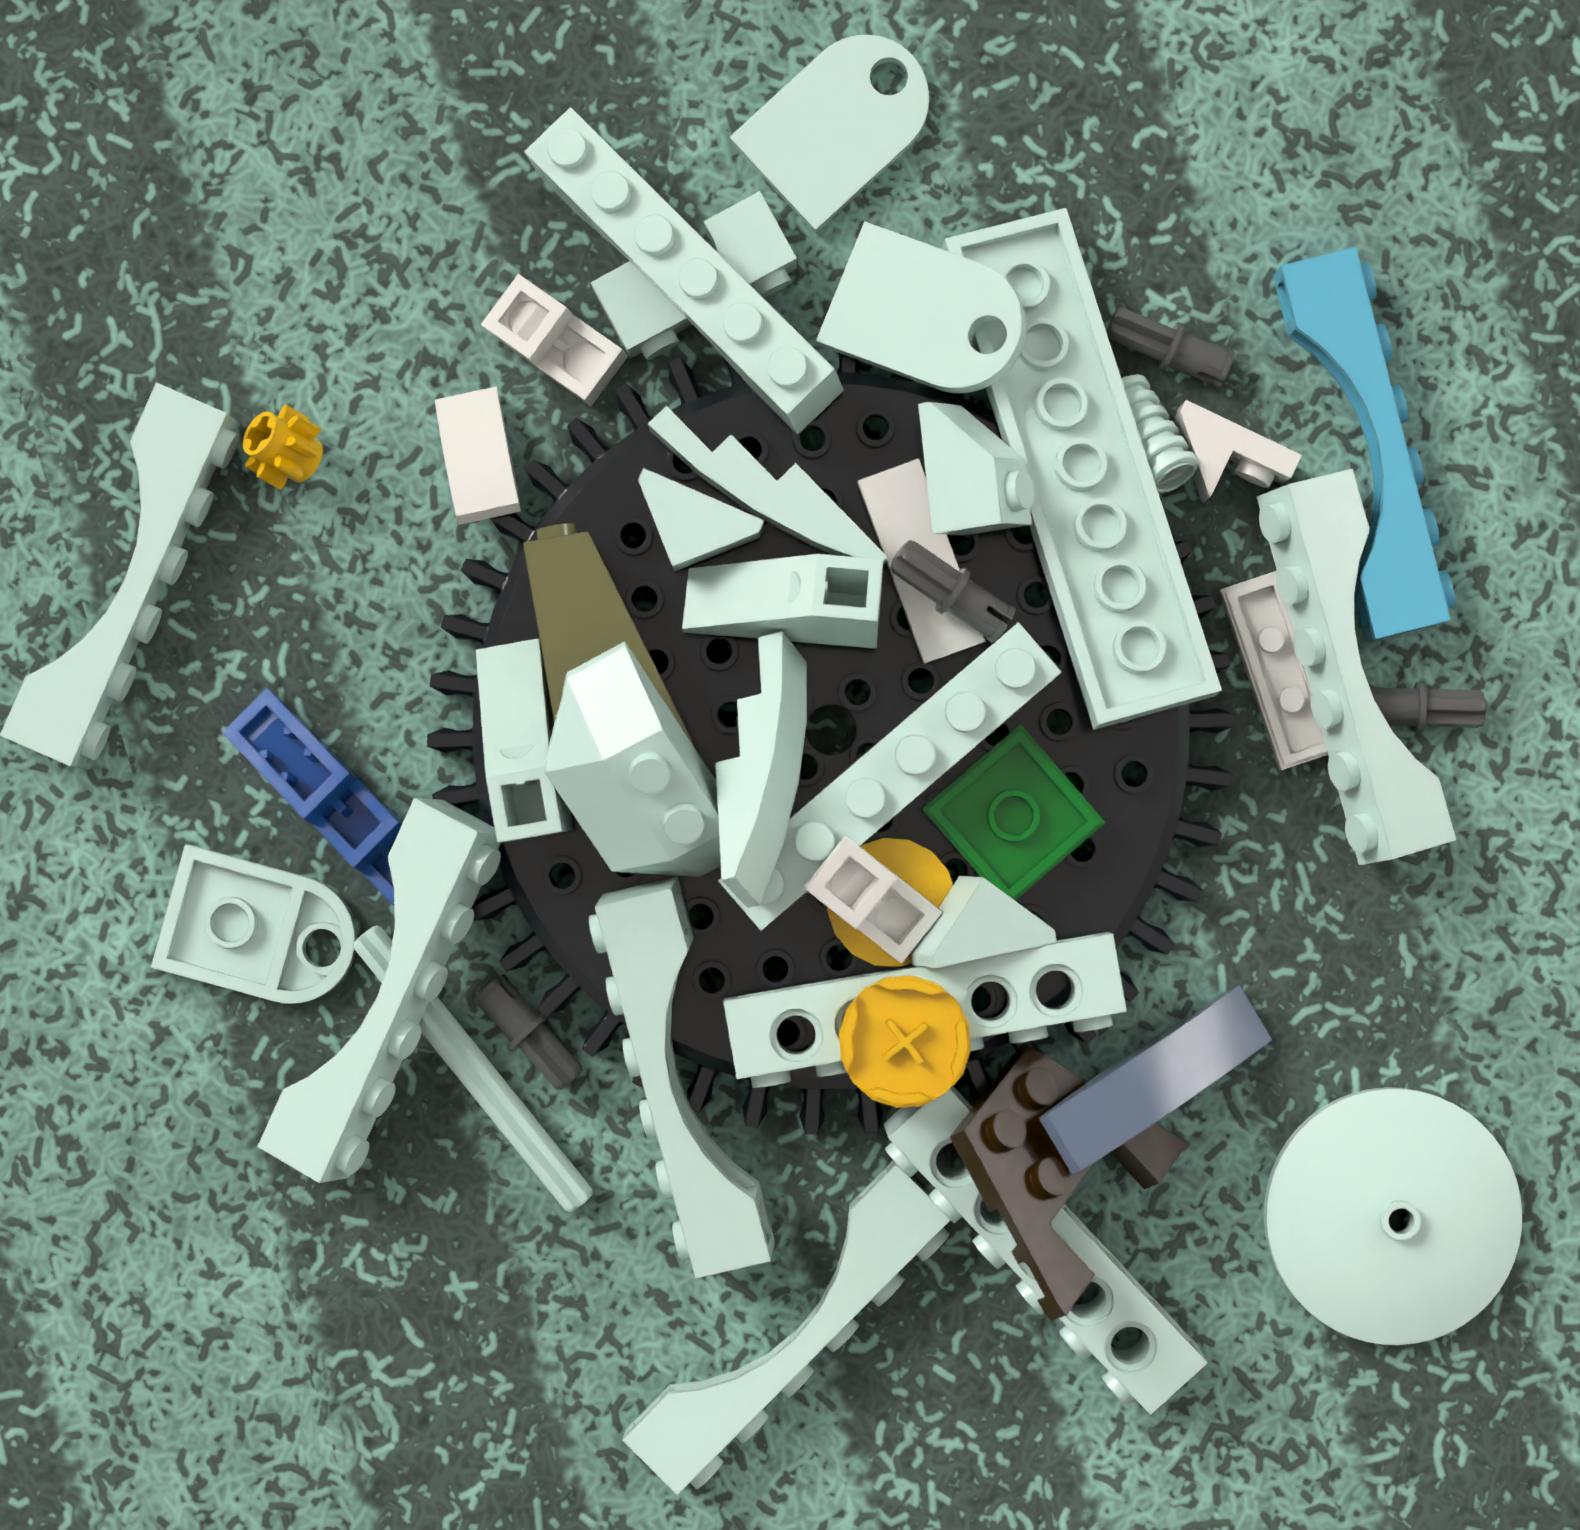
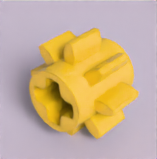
(282, 447)

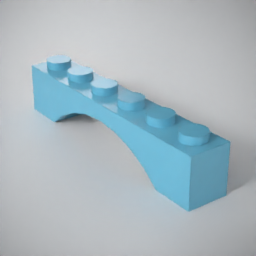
(1332, 318)

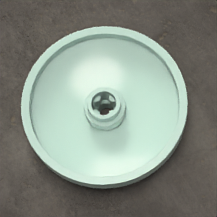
(1333, 1208)

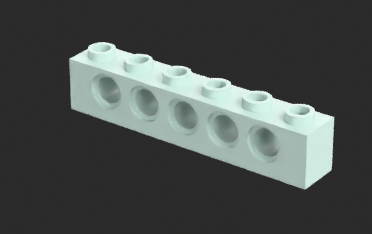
(1086, 961)
(1146, 1372)

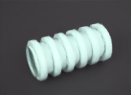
(1165, 450)

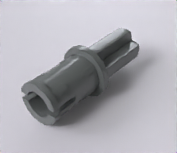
(1171, 346)
(952, 590)
(1431, 707)
(528, 1031)

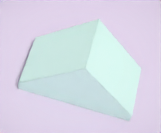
(694, 523)
(979, 924)

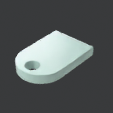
(832, 129)
(918, 313)
(250, 928)

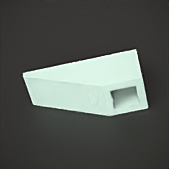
(803, 596)
(516, 741)

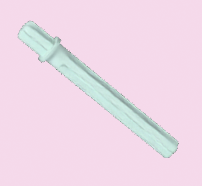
(487, 1086)

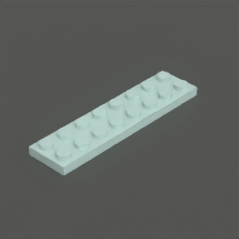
(1094, 491)

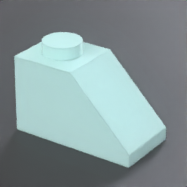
(971, 474)

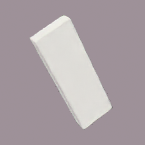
(901, 513)
(1274, 672)

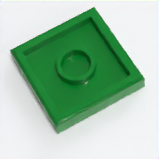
(1013, 814)

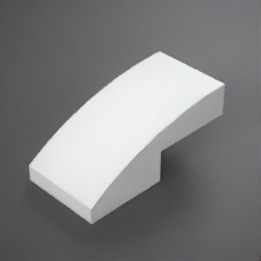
(554, 340)
(477, 455)
(873, 899)

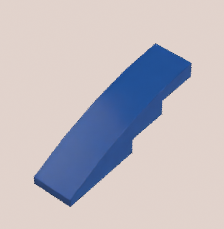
(318, 786)

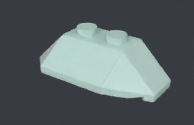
(632, 772)

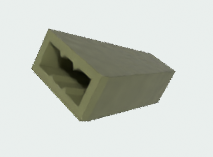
(580, 609)

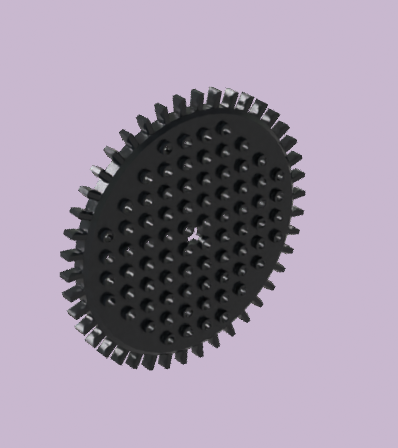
(1071, 898)

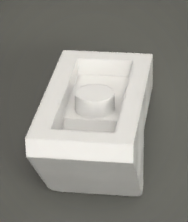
(1219, 440)

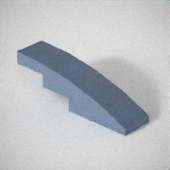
(1154, 1079)

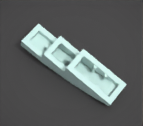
(789, 504)
(762, 783)

